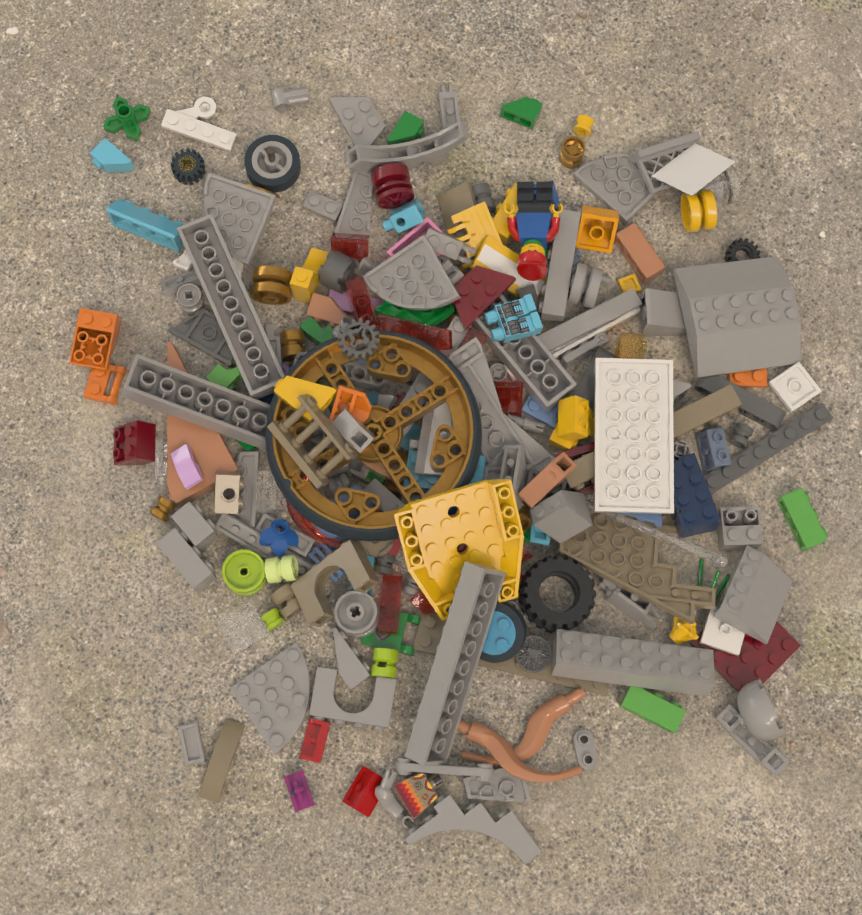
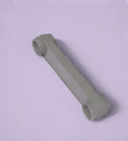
(483, 771)

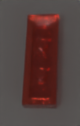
(390, 604)

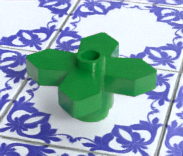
(127, 119)

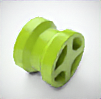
(273, 619)

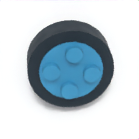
(505, 634)

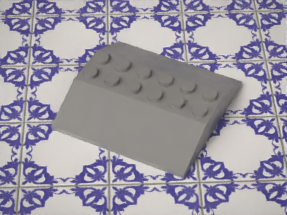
(739, 316)

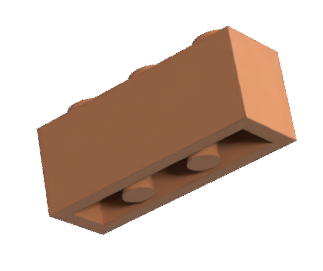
(639, 253)

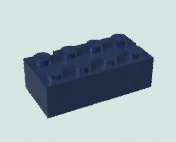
(692, 499)

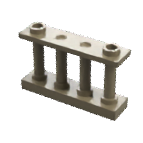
(293, 445)

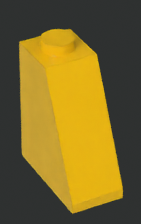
(291, 388)

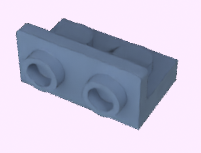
(713, 449)

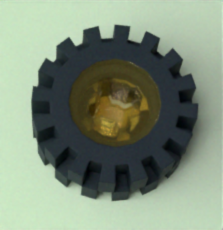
(188, 173)

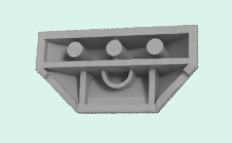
(511, 465)

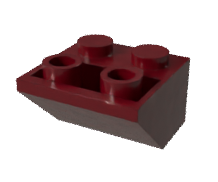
(134, 443)

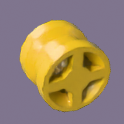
(583, 125)

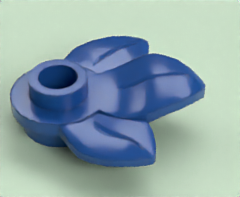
(278, 540)

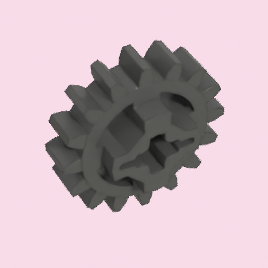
(355, 347)

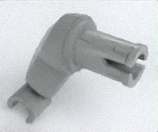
(387, 799)

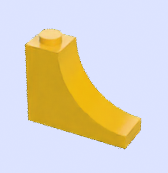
(305, 279)

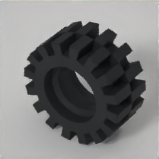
(743, 246)

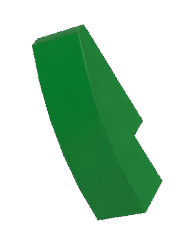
(315, 332)

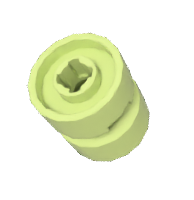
(278, 569)

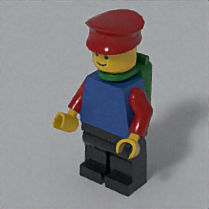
(533, 226)

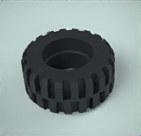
(574, 575)

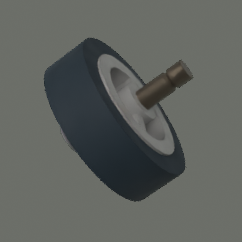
(272, 163)

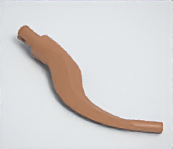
(537, 727)
(506, 757)

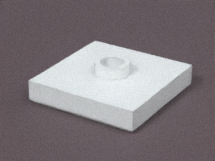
(794, 387)
(721, 635)

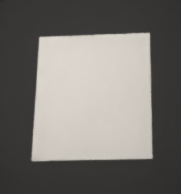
(693, 169)

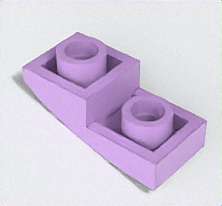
(186, 467)

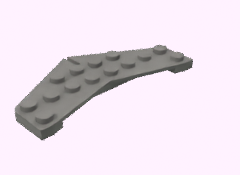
(496, 426)

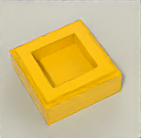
(629, 282)

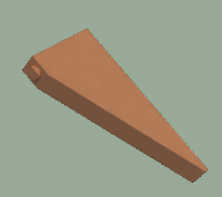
(206, 445)

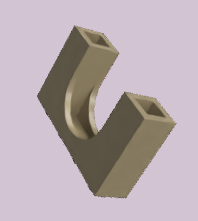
(311, 586)

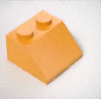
(597, 229)

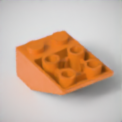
(95, 338)

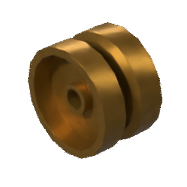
(271, 285)

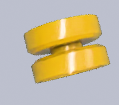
(698, 211)

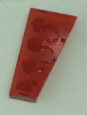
(435, 336)

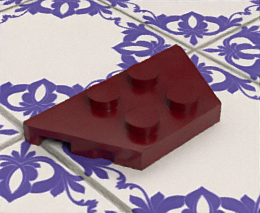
(478, 292)

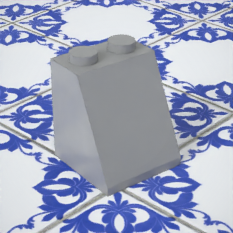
(661, 314)
(562, 515)

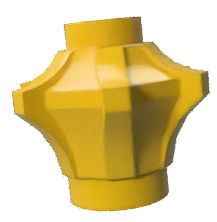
(683, 631)

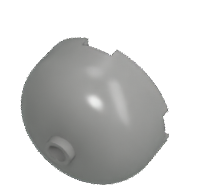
(758, 712)

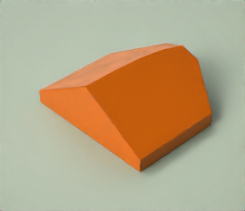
(354, 401)

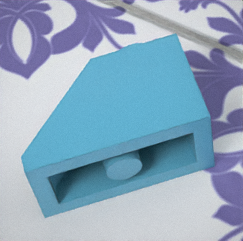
(110, 158)

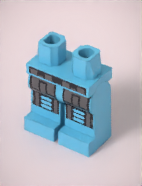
(514, 320)

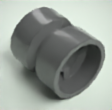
(482, 192)

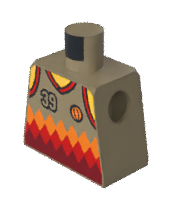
(418, 792)

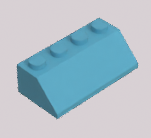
(145, 224)

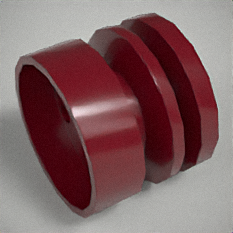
(392, 185)

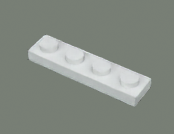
(198, 130)

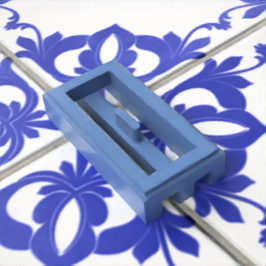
(317, 550)

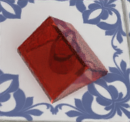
(351, 245)
(510, 397)

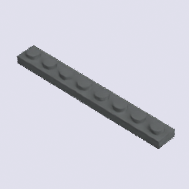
(768, 447)

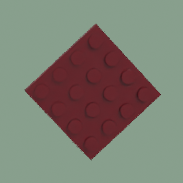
(755, 658)

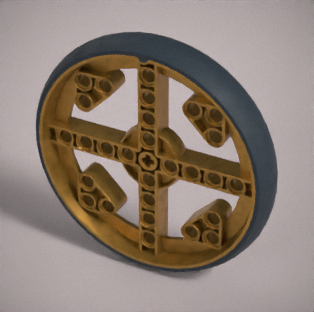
(456, 470)

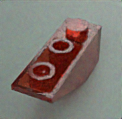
(360, 301)

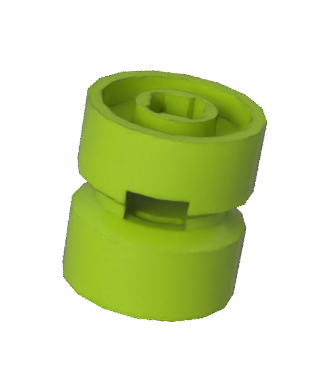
(384, 656)

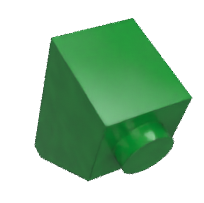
(522, 111)
(407, 129)

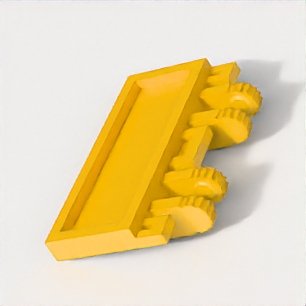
(477, 225)

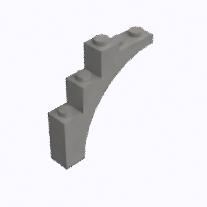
(429, 149)
(450, 817)

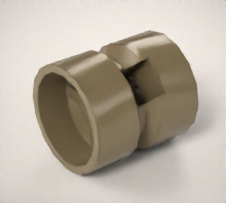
(286, 600)

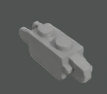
(631, 604)

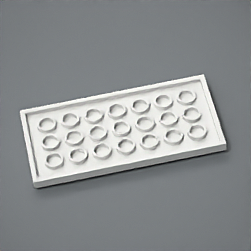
(633, 436)

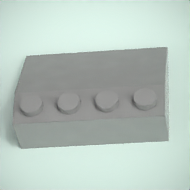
(753, 595)

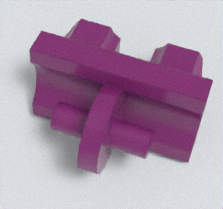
(299, 790)

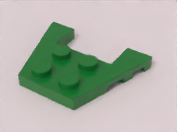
(429, 317)

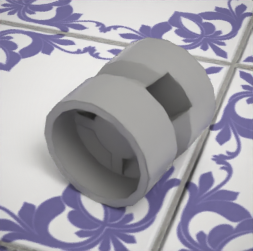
(190, 298)

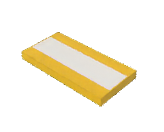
(502, 259)

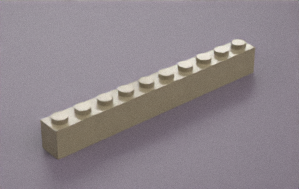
(685, 420)

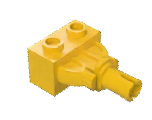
(575, 419)

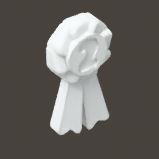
(203, 108)

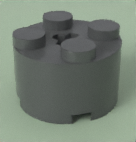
(337, 270)

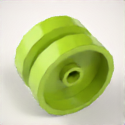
(233, 572)

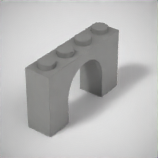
(376, 715)

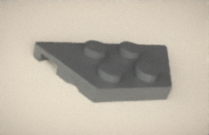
(204, 334)

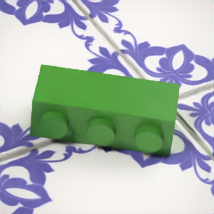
(802, 519)
(653, 708)

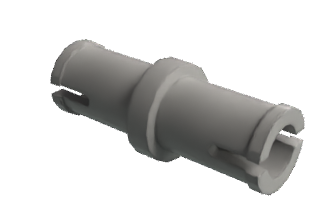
(527, 424)

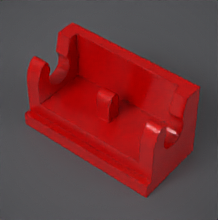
(314, 740)

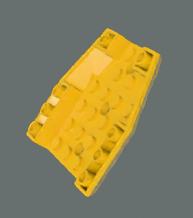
(484, 522)

